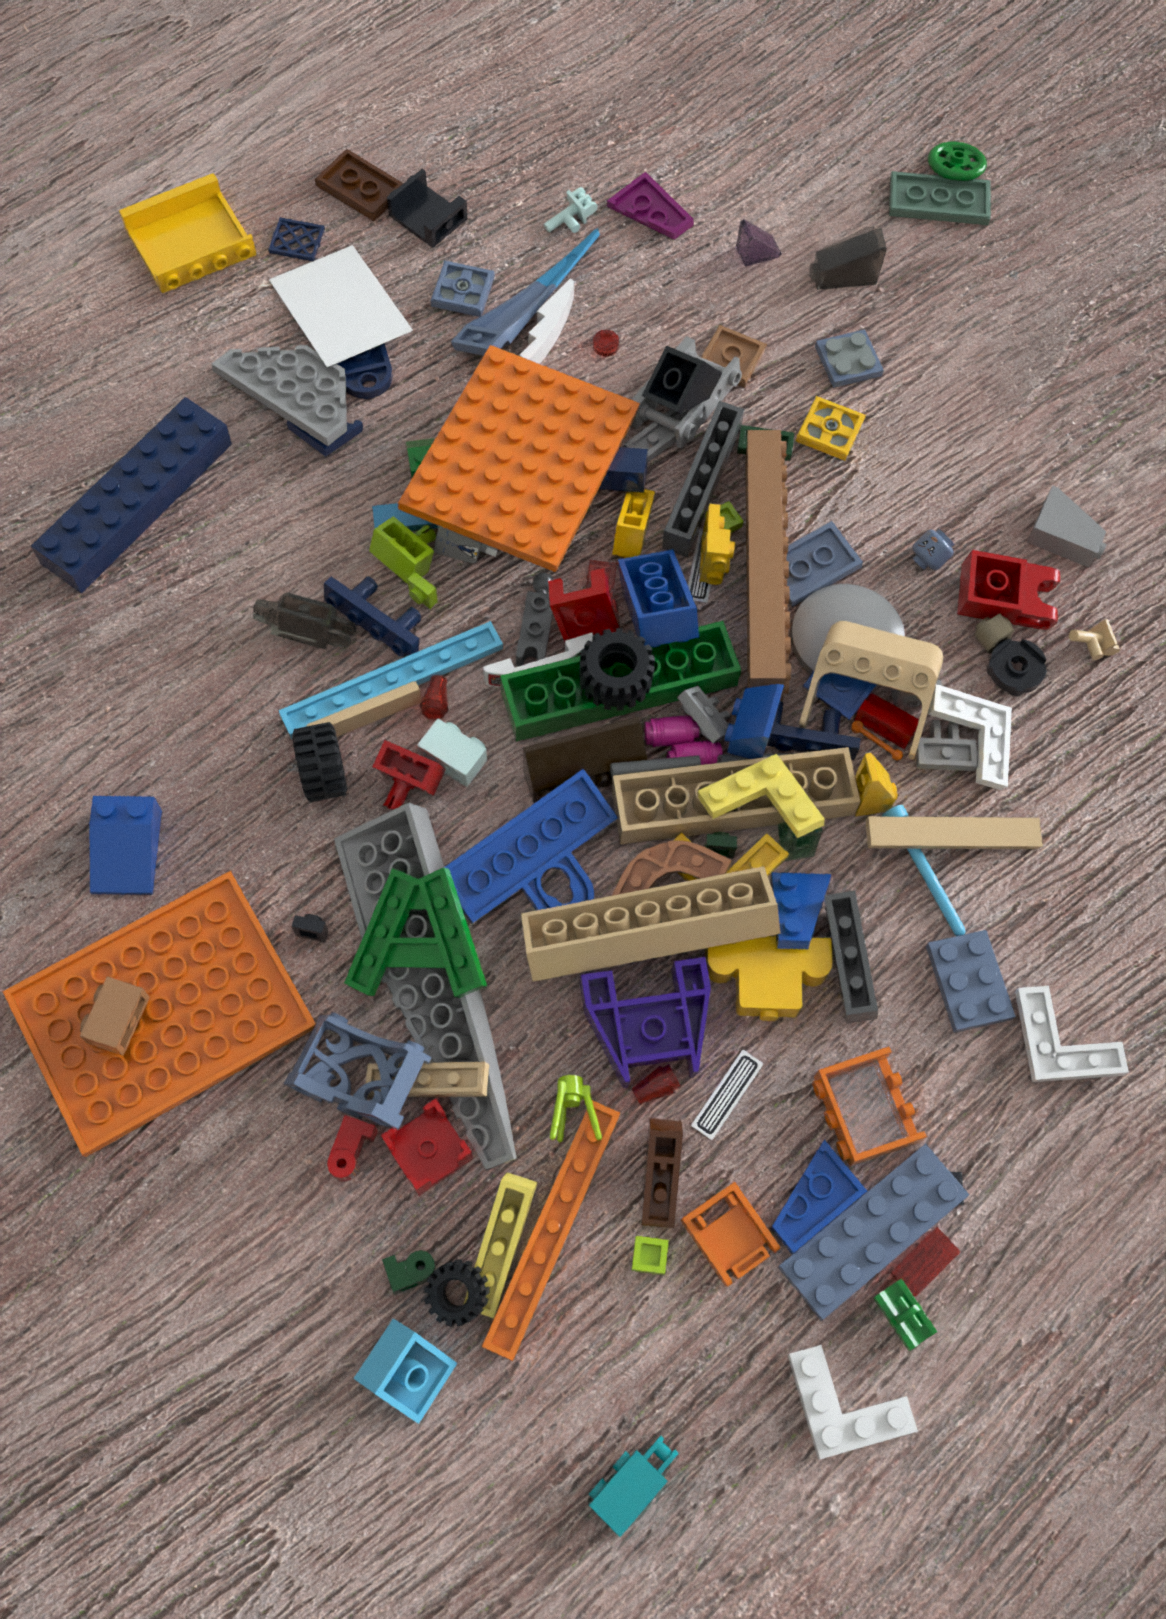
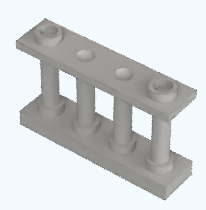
(687, 427)

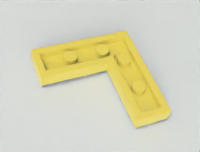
(763, 778)

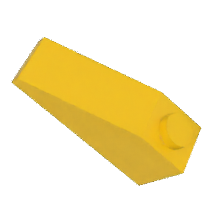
(633, 523)
(874, 787)

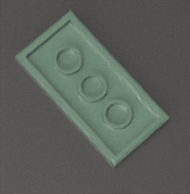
(939, 198)

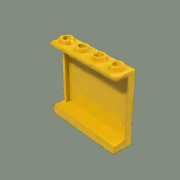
(187, 233)

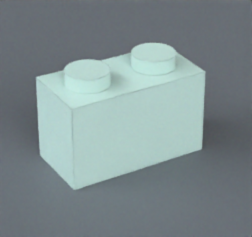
(453, 751)

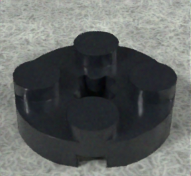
(1006, 676)

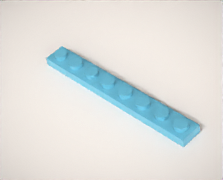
(416, 667)

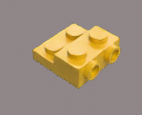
(715, 548)

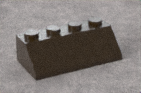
(557, 760)

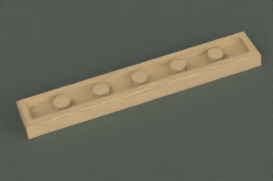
(953, 832)

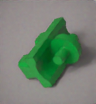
(905, 1314)

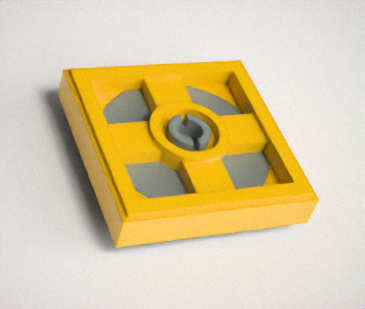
(830, 428)

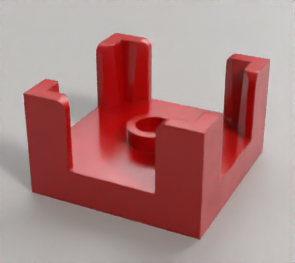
(585, 609)
(427, 1148)

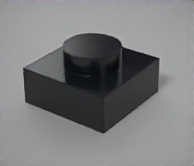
(310, 927)

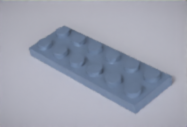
(873, 1232)

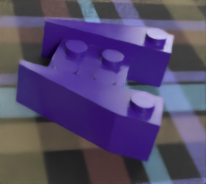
(652, 1026)

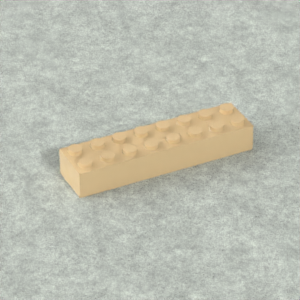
(667, 800)
(650, 923)

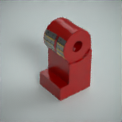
(347, 1146)

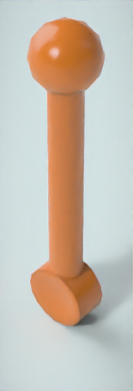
(857, 727)

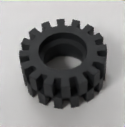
(437, 1292)

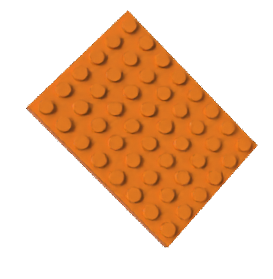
(520, 458)
(210, 1012)

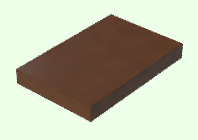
(358, 184)

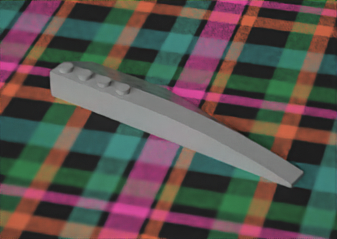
(443, 1024)

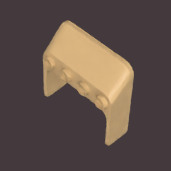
(880, 660)

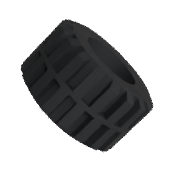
(616, 648)
(319, 762)

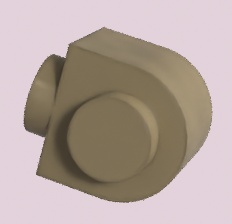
(993, 631)

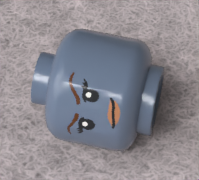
(933, 549)

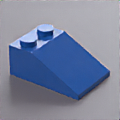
(123, 844)

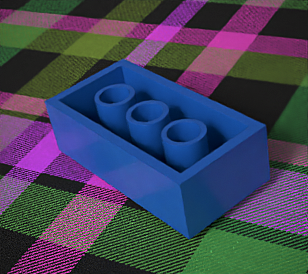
(658, 598)

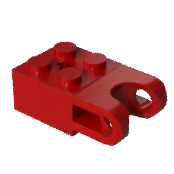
(1007, 587)

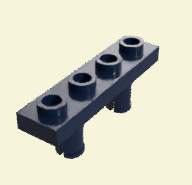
(380, 626)
(806, 740)

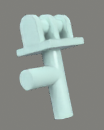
(578, 204)

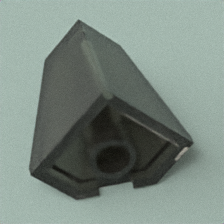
(850, 261)

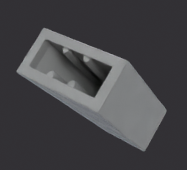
(1067, 530)

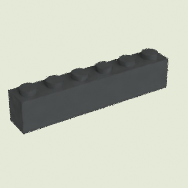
(703, 479)

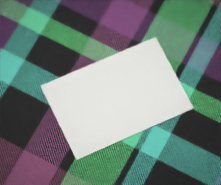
(340, 305)

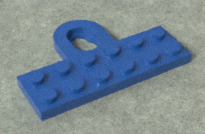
(529, 846)

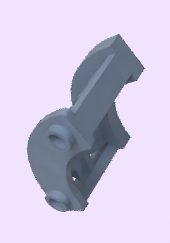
(387, 1103)

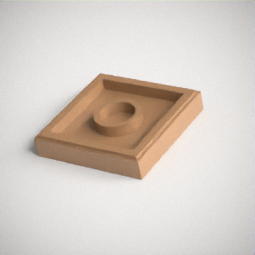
(730, 344)

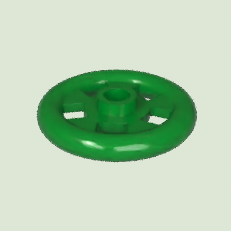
(957, 160)

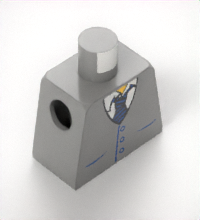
(460, 547)

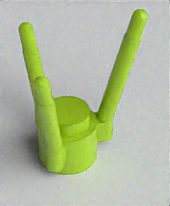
(569, 1094)

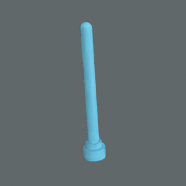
(931, 879)

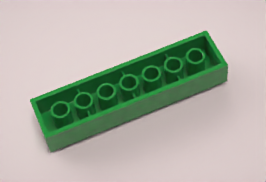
(551, 695)

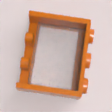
(866, 1107)

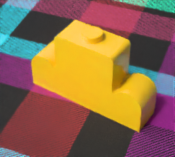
(769, 977)

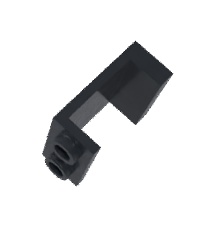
(425, 211)

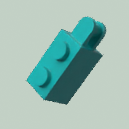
(631, 1486)

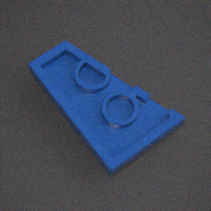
(799, 905)
(817, 1199)

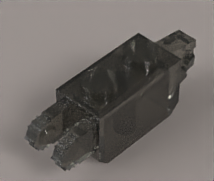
(305, 621)

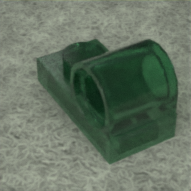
(798, 847)

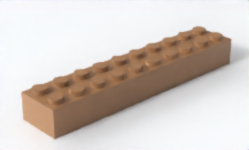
(767, 561)

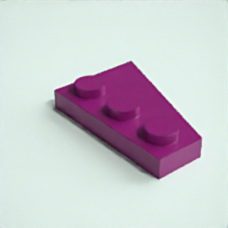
(651, 206)

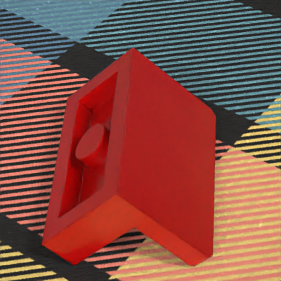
(887, 720)

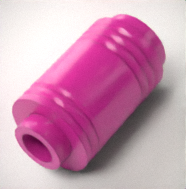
(670, 731)
(706, 750)

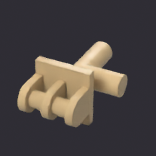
(1099, 640)

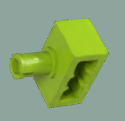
(402, 549)

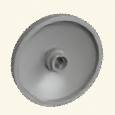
(833, 605)

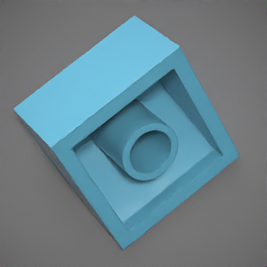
(405, 1370)

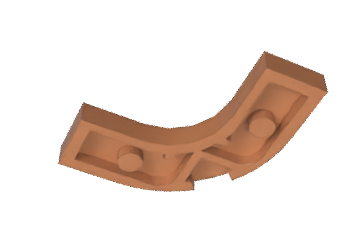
(667, 859)

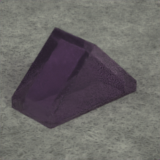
(755, 244)

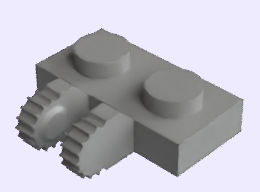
(703, 710)
(946, 753)

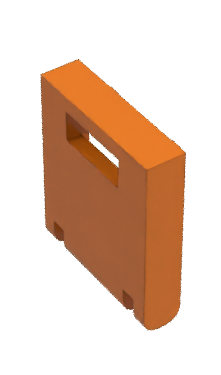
(733, 1239)

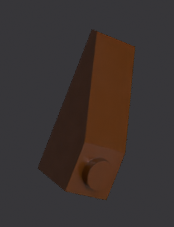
(662, 1172)

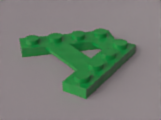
(449, 949)

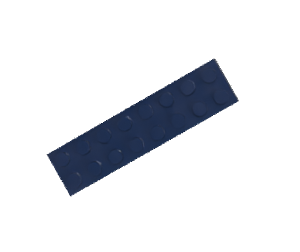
(132, 495)

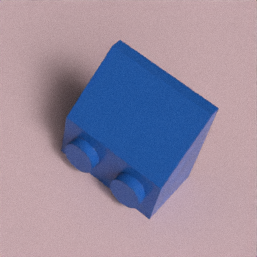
(753, 721)

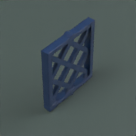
(298, 225)

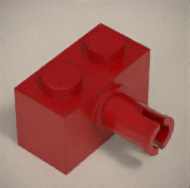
(407, 771)

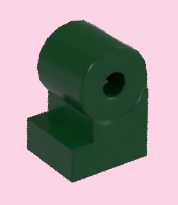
(409, 1272)

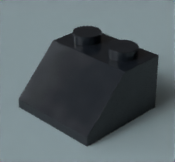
(681, 381)

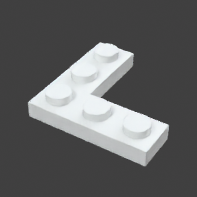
(994, 731)
(1055, 1062)
(839, 1432)

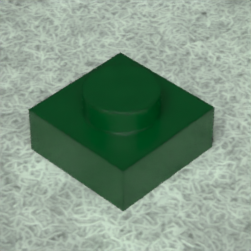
(722, 843)

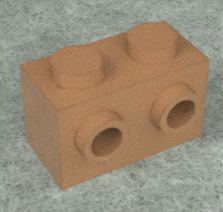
(114, 1015)

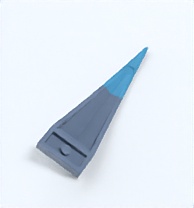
(507, 320)

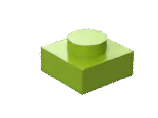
(732, 518)
(422, 591)
(650, 1255)

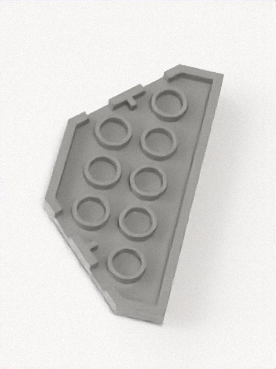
(292, 385)

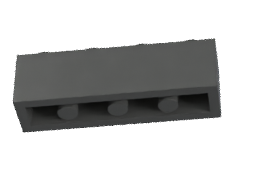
(851, 957)

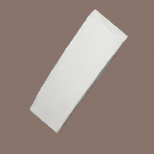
(550, 322)

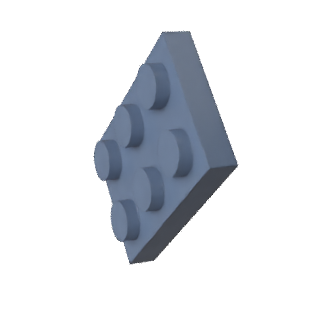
(819, 562)
(970, 981)

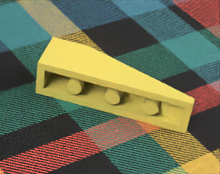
(503, 1236)

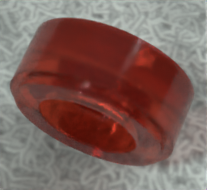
(605, 343)

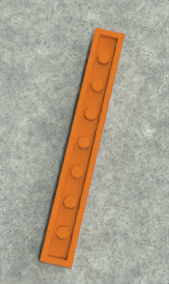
(549, 1234)

